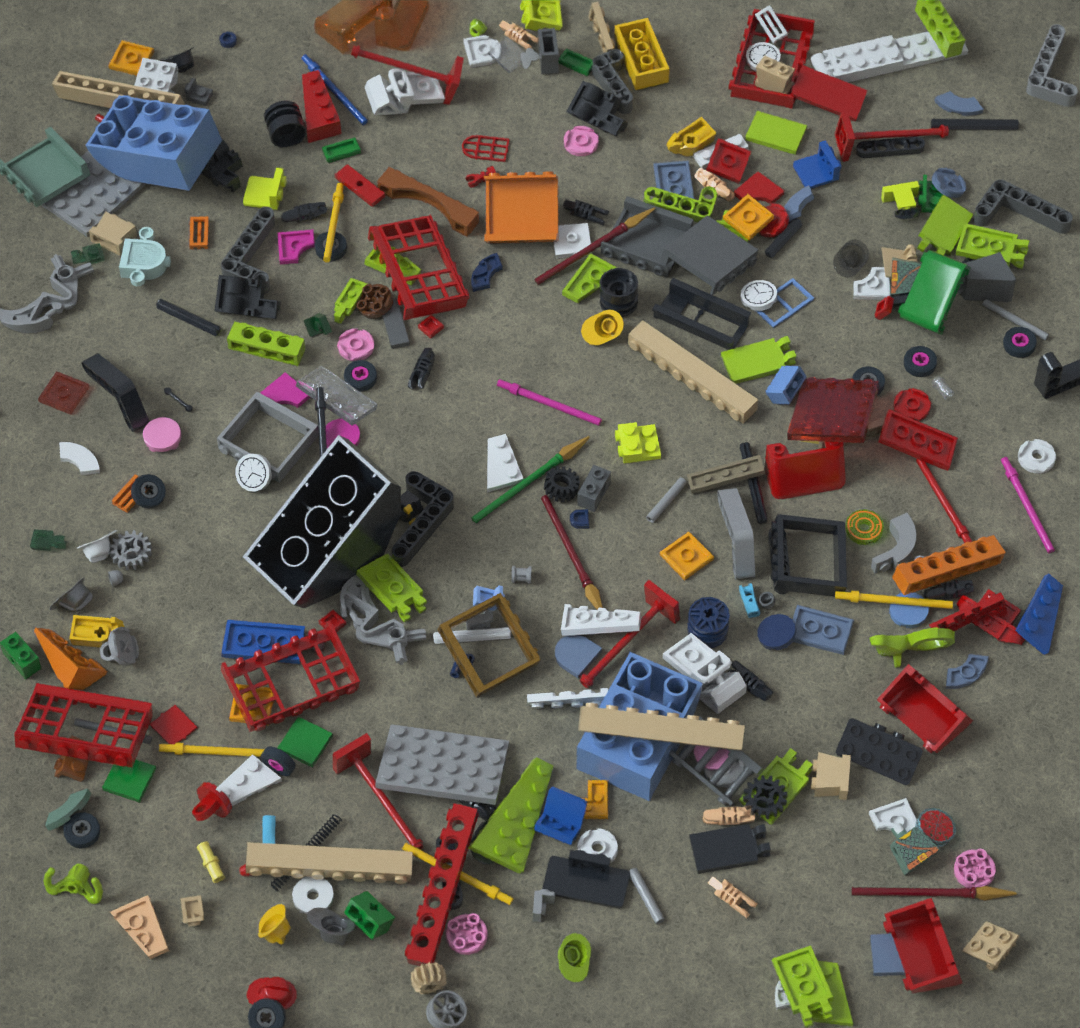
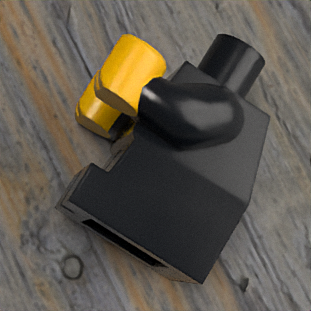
(410, 507)

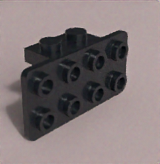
(880, 750)
(587, 879)

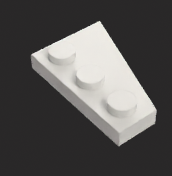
(502, 465)
(247, 780)

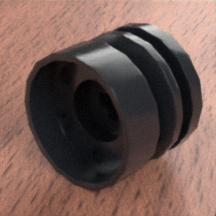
(285, 124)
(619, 291)

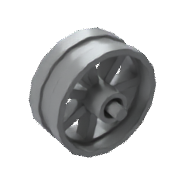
(446, 1010)

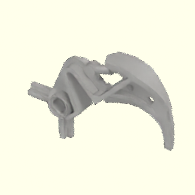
(65, 282)
(389, 634)

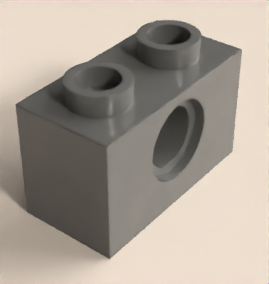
(594, 488)

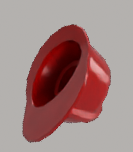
(273, 988)

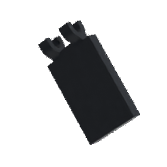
(728, 848)

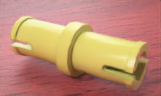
(210, 862)

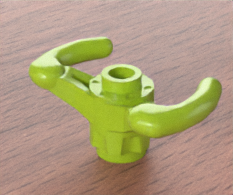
(75, 882)

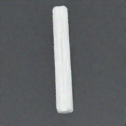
(477, 635)

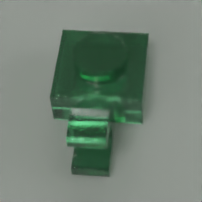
(90, 253)
(45, 539)

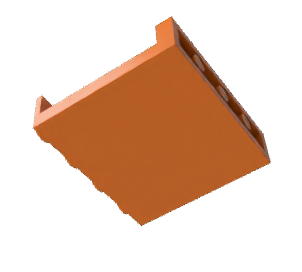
(522, 208)

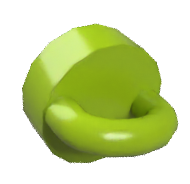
(479, 26)

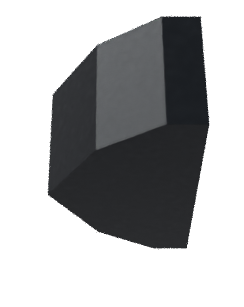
(328, 526)

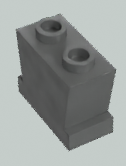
(548, 51)

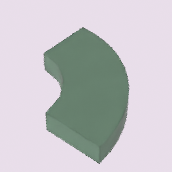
(61, 815)

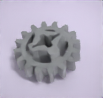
(130, 550)

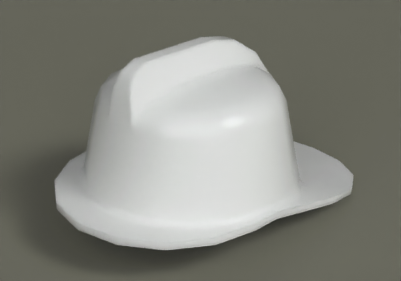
(98, 549)

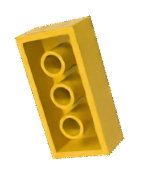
(641, 54)

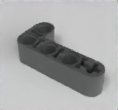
(605, 72)

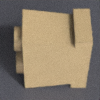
(774, 75)
(112, 233)
(831, 775)

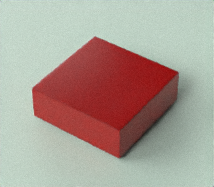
(884, 307)
(430, 326)
(337, 621)

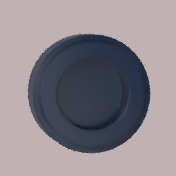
(228, 39)

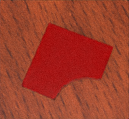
(760, 189)

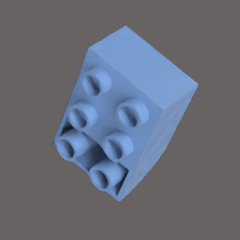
(155, 141)
(635, 762)

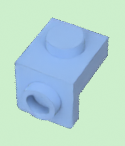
(482, 594)

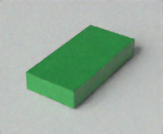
(576, 62)
(341, 150)

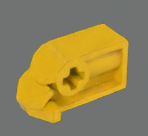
(691, 138)
(88, 629)

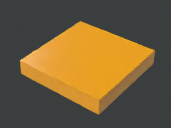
(129, 57)
(748, 217)
(686, 555)
(263, 693)

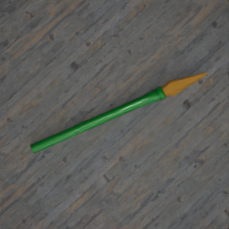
(566, 453)

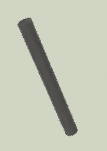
(94, 726)

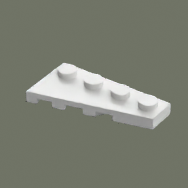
(586, 621)
(567, 697)

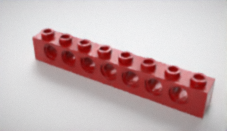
(457, 815)

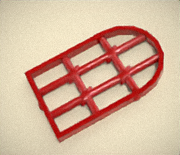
(478, 143)

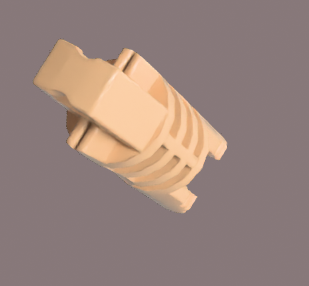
(518, 34)
(709, 179)
(728, 816)
(731, 895)

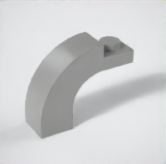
(905, 535)

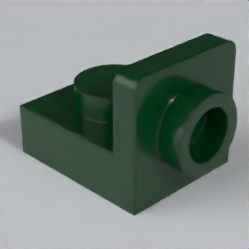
(317, 324)

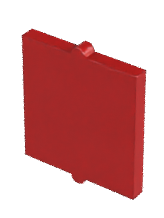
(173, 725)

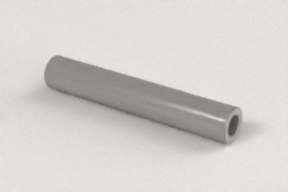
(666, 500)
(646, 896)

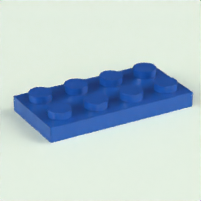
(247, 637)

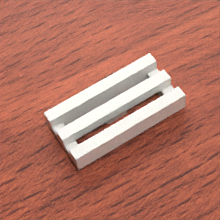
(779, 36)

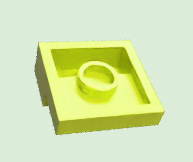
(541, 14)
(637, 442)

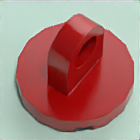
(211, 802)

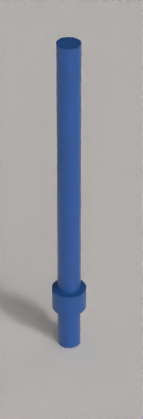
(313, 66)

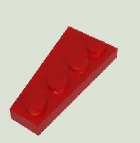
(971, 613)

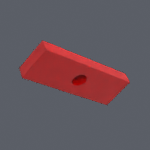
(360, 185)

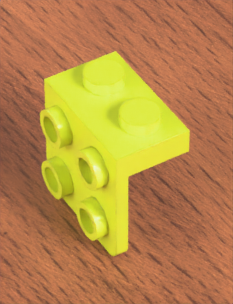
(265, 191)

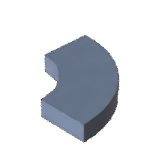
(963, 106)
(798, 202)
(967, 673)

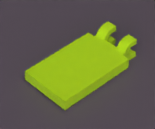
(944, 226)
(981, 242)
(757, 359)
(392, 586)
(789, 776)
(804, 984)

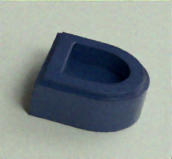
(580, 519)

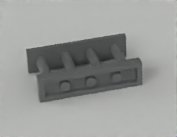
(734, 756)

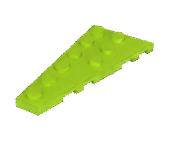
(511, 827)

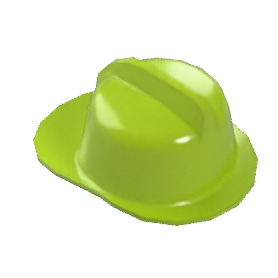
(574, 957)

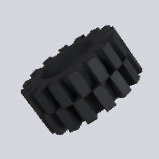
(560, 492)

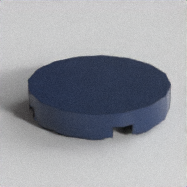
(776, 632)

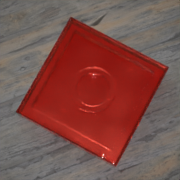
(63, 392)

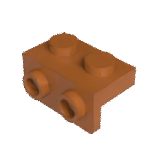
(70, 766)

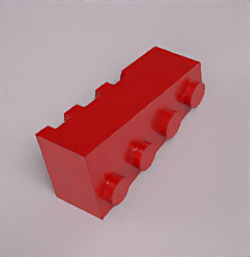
(320, 112)

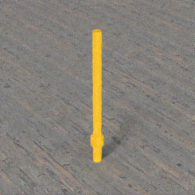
(337, 199)
(855, 596)
(180, 749)
(492, 891)

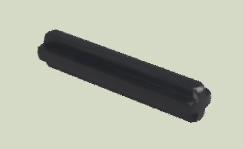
(783, 238)

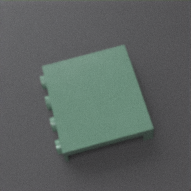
(45, 169)

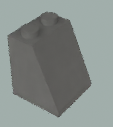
(988, 279)

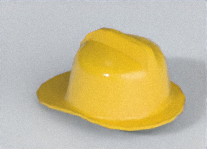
(602, 327)
(274, 925)

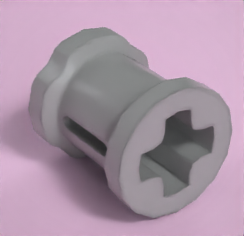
(521, 574)

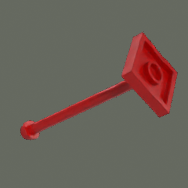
(451, 80)
(845, 136)
(661, 603)
(352, 755)

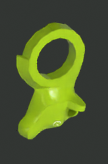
(921, 640)

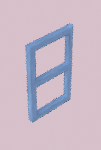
(790, 309)

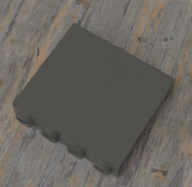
(645, 242)
(711, 253)

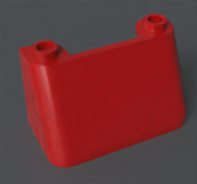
(804, 471)
(924, 709)
(922, 947)

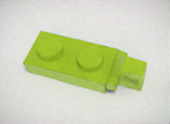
(348, 299)

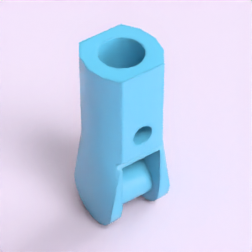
(749, 601)
(269, 829)

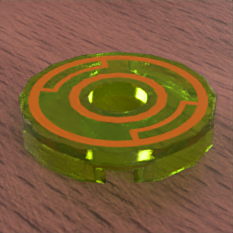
(861, 536)

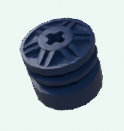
(709, 621)

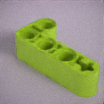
(679, 201)

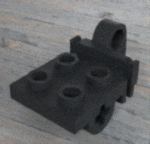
(597, 108)
(222, 167)
(244, 297)

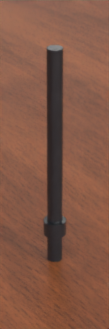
(320, 407)

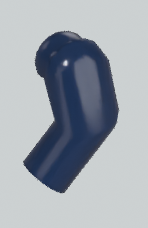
(455, 671)

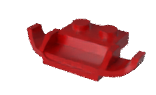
(998, 622)

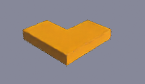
(597, 800)

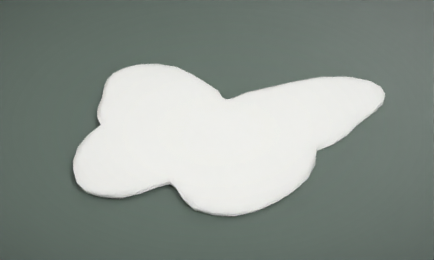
(528, 56)

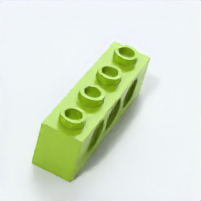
(940, 27)
(254, 341)

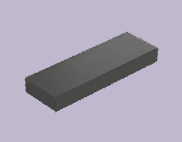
(395, 327)

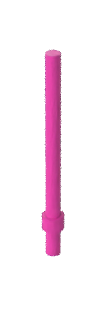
(516, 389)
(1012, 475)

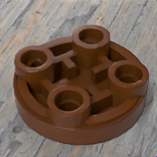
(375, 300)

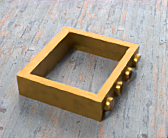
(460, 657)

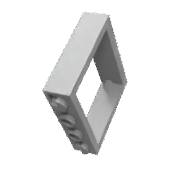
(278, 412)

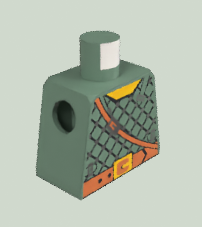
(903, 275)
(911, 848)

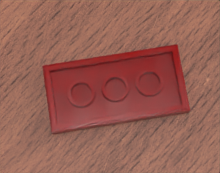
(828, 92)
(918, 440)

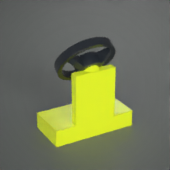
(904, 197)

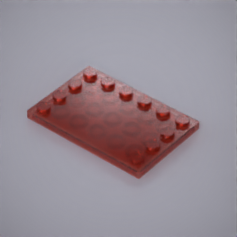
(833, 410)

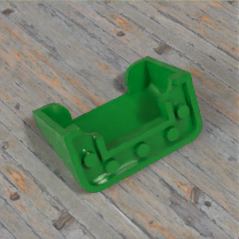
(933, 291)

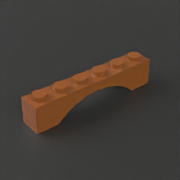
(398, 185)

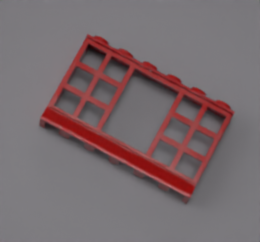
(755, 93)
(409, 228)
(279, 652)
(78, 748)

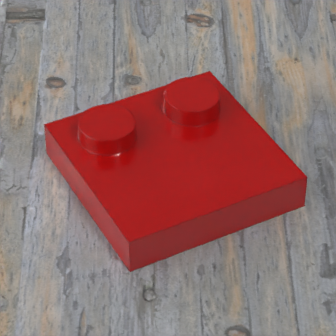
(728, 160)

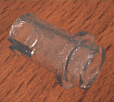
(940, 384)

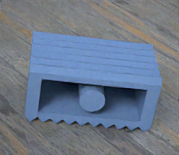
(785, 384)

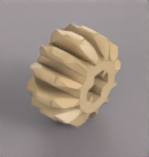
(428, 978)

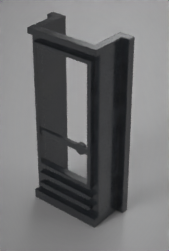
(682, 294)

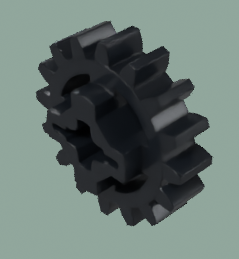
(767, 789)

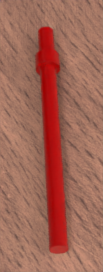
(961, 530)

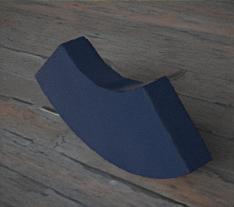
(487, 267)

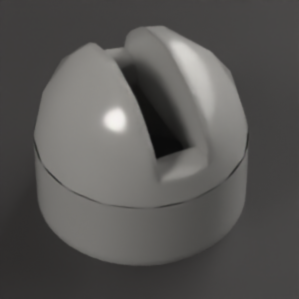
(115, 577)

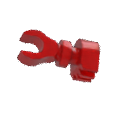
(478, 178)

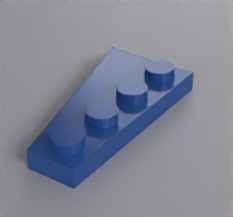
(1040, 616)

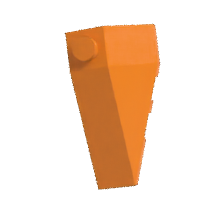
(67, 662)

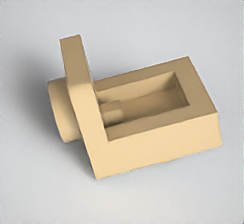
(192, 910)

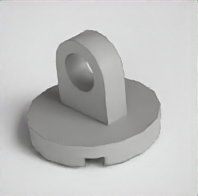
(122, 646)

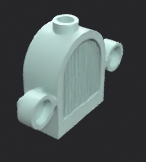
(143, 258)

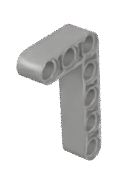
(1040, 83)
(739, 531)

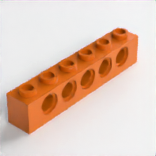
(948, 564)

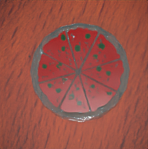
(936, 826)

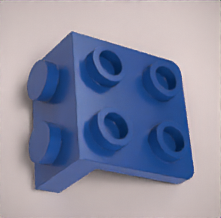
(818, 168)
(562, 816)

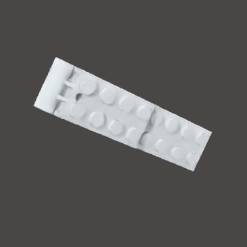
(879, 57)

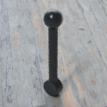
(167, 391)

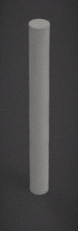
(1013, 318)

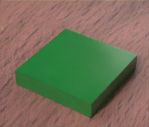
(305, 741)
(129, 781)

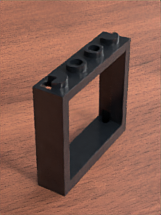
(801, 584)

